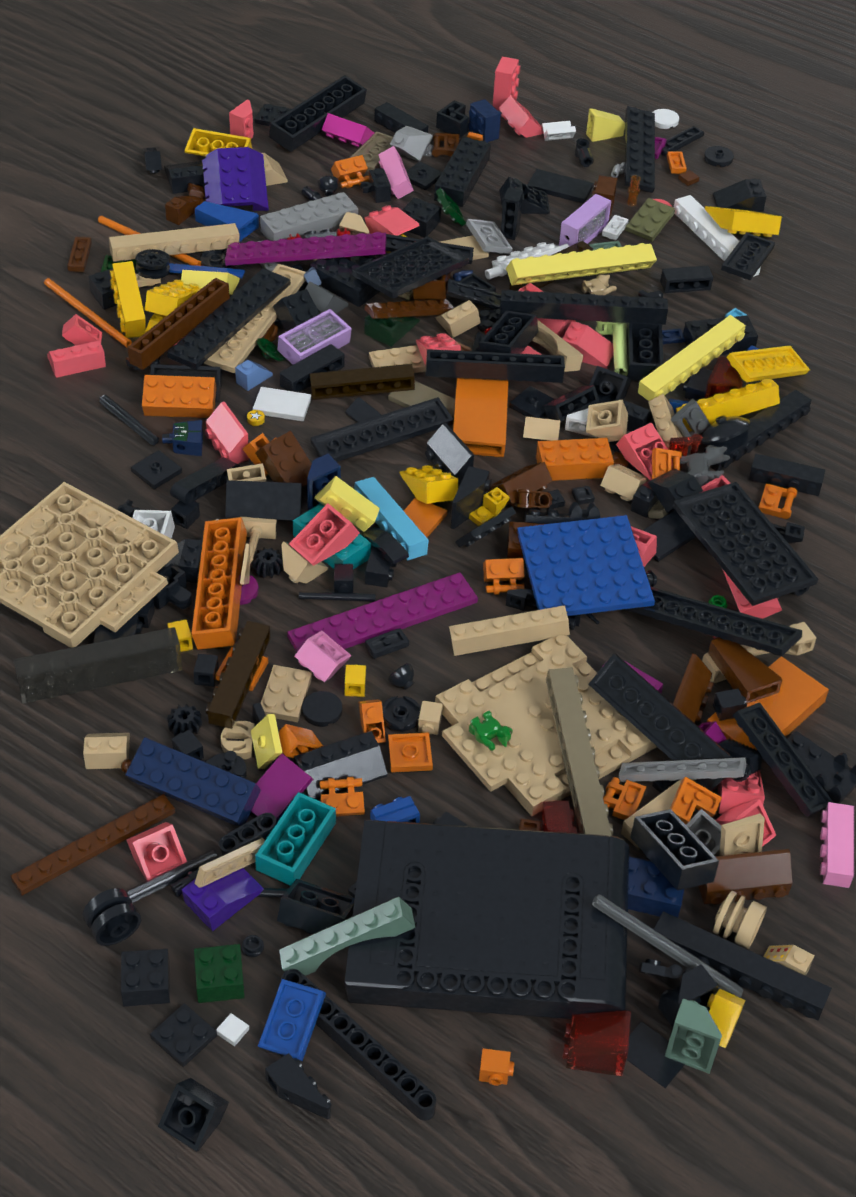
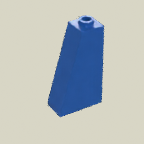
(215, 214)

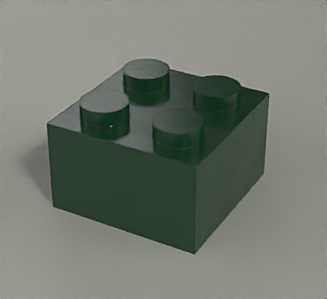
(219, 973)

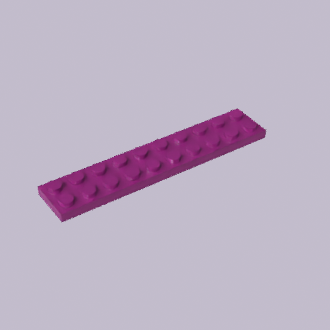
(306, 248)
(390, 613)

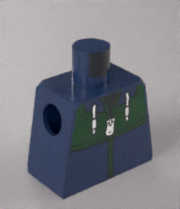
(186, 438)

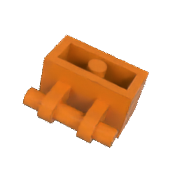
(350, 168)
(503, 570)

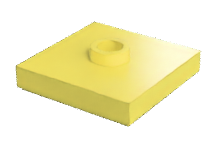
(266, 741)

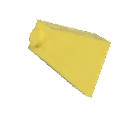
(604, 125)

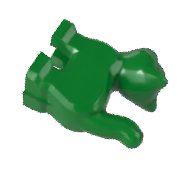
(488, 729)

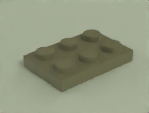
(650, 219)

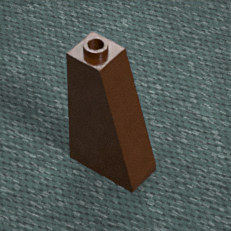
(744, 670)

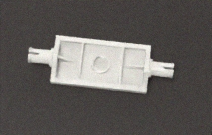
(503, 261)

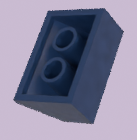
(320, 474)

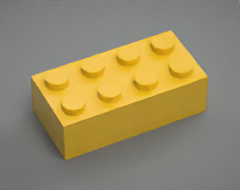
(169, 296)
(128, 299)

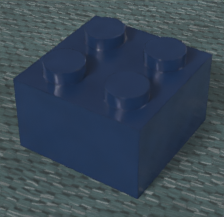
(484, 120)

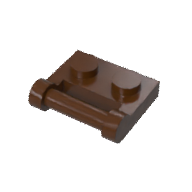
(450, 144)

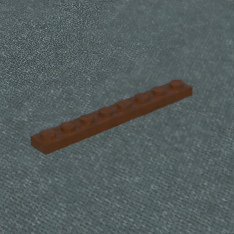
(92, 844)

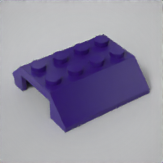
(235, 178)

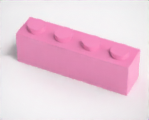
(396, 172)
(838, 845)

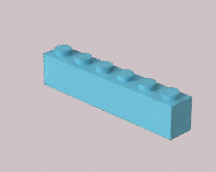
(393, 518)

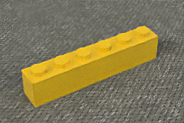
(739, 401)

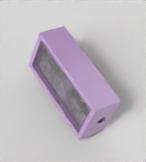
(586, 221)
(313, 336)

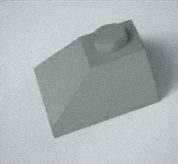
(411, 142)

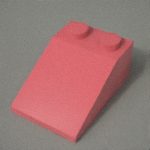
(390, 221)
(593, 346)
(324, 535)

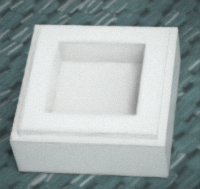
(232, 1029)

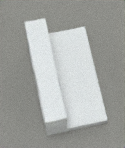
(558, 130)

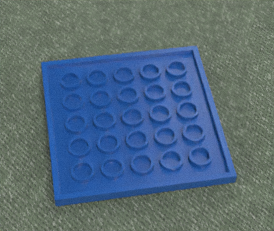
(585, 565)

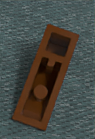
(181, 208)

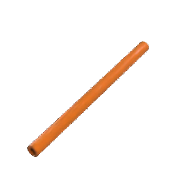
(127, 231)
(87, 312)

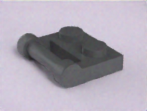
(694, 417)

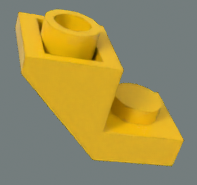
(492, 506)

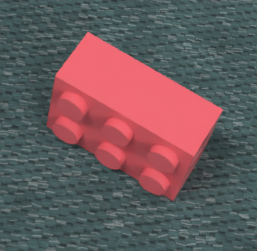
(506, 81)

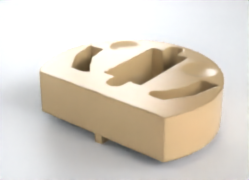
(240, 730)

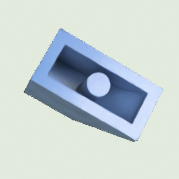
(251, 374)

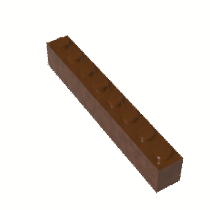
(178, 324)

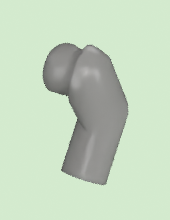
(618, 169)

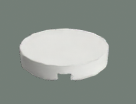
(665, 118)

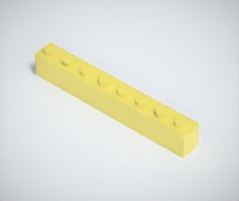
(692, 358)

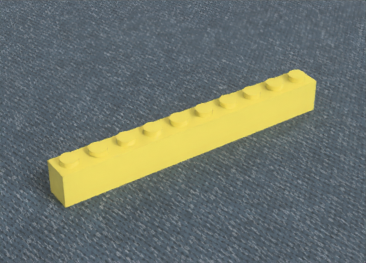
(580, 263)

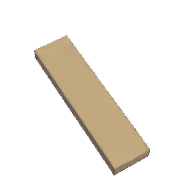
(228, 863)

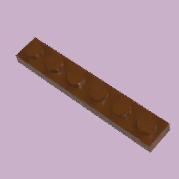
(408, 309)

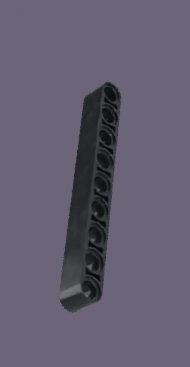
(368, 1048)

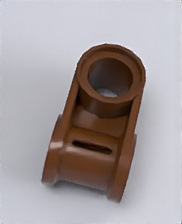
(531, 499)

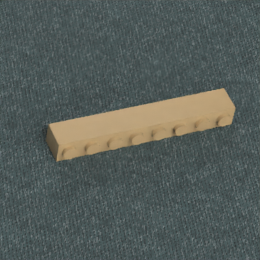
(174, 241)

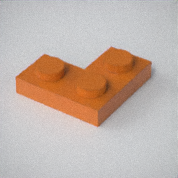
(692, 796)

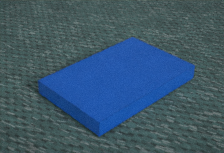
(292, 1019)

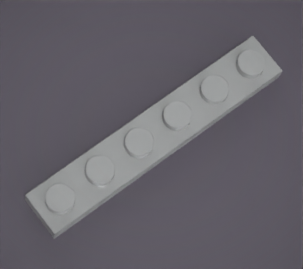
(683, 768)

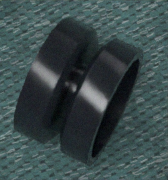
(111, 917)

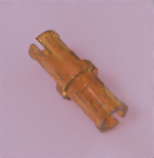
(633, 190)

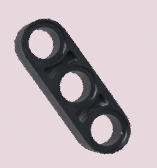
(252, 828)

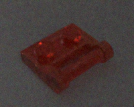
(681, 444)

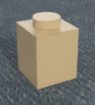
(430, 717)

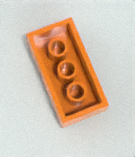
(178, 396)
(575, 458)

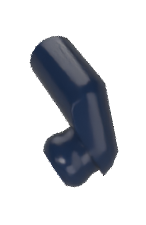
(461, 274)

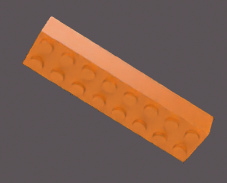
(219, 584)

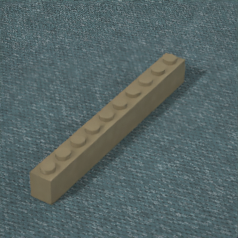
(577, 753)

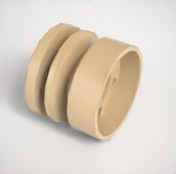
(738, 919)

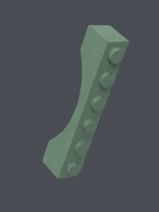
(381, 921)

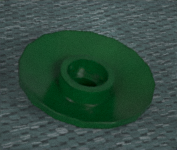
(269, 350)

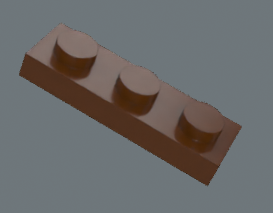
(79, 254)

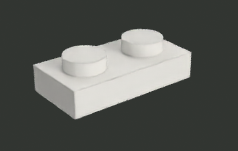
(615, 227)

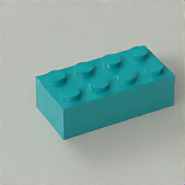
(355, 553)
(295, 839)

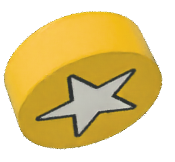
(255, 417)

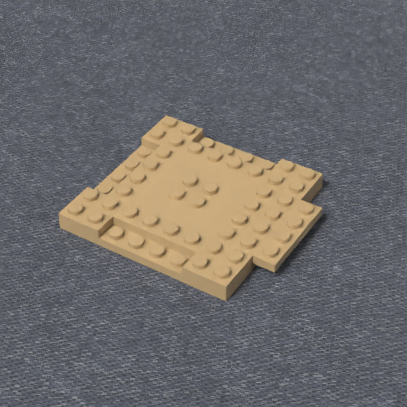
(80, 565)
(520, 699)

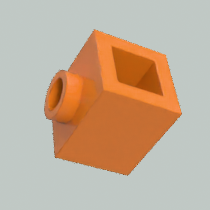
(495, 1067)

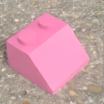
(322, 656)

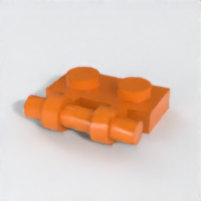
(629, 799)
(345, 803)

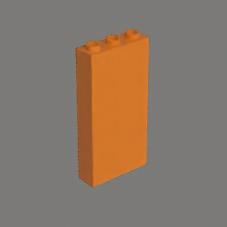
(481, 415)
(789, 708)

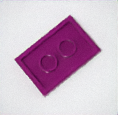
(279, 787)

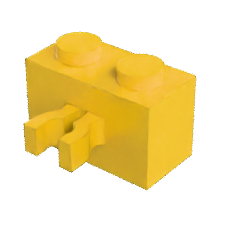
(725, 1011)

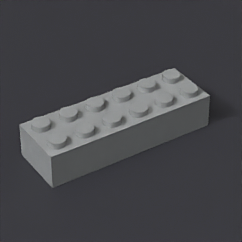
(310, 216)

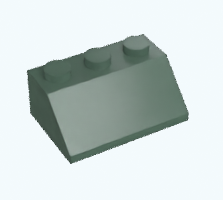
(694, 1037)

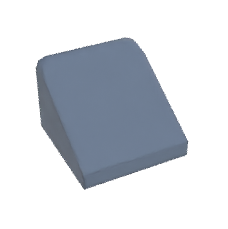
(311, 275)

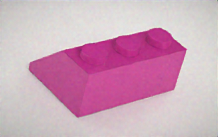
(346, 130)

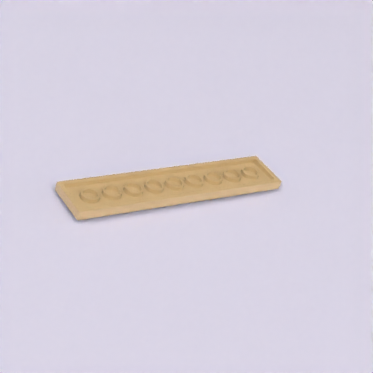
(243, 342)

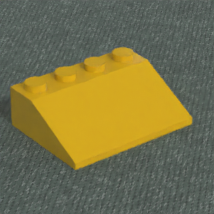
(745, 221)

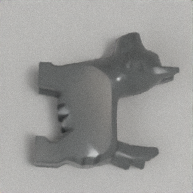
(699, 464)

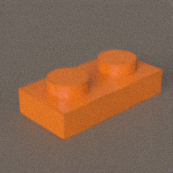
(676, 162)

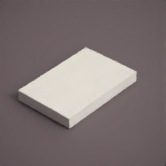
(282, 403)

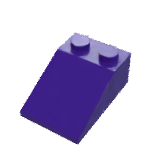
(222, 897)

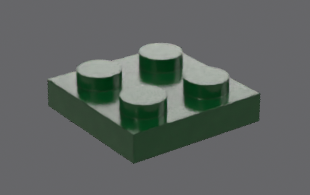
(450, 207)

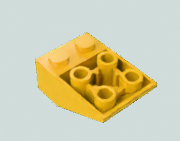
(430, 484)

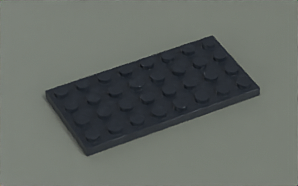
(745, 543)

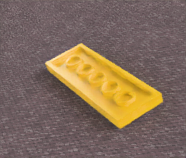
(767, 363)

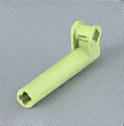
(619, 333)

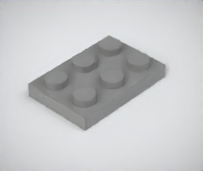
(489, 236)

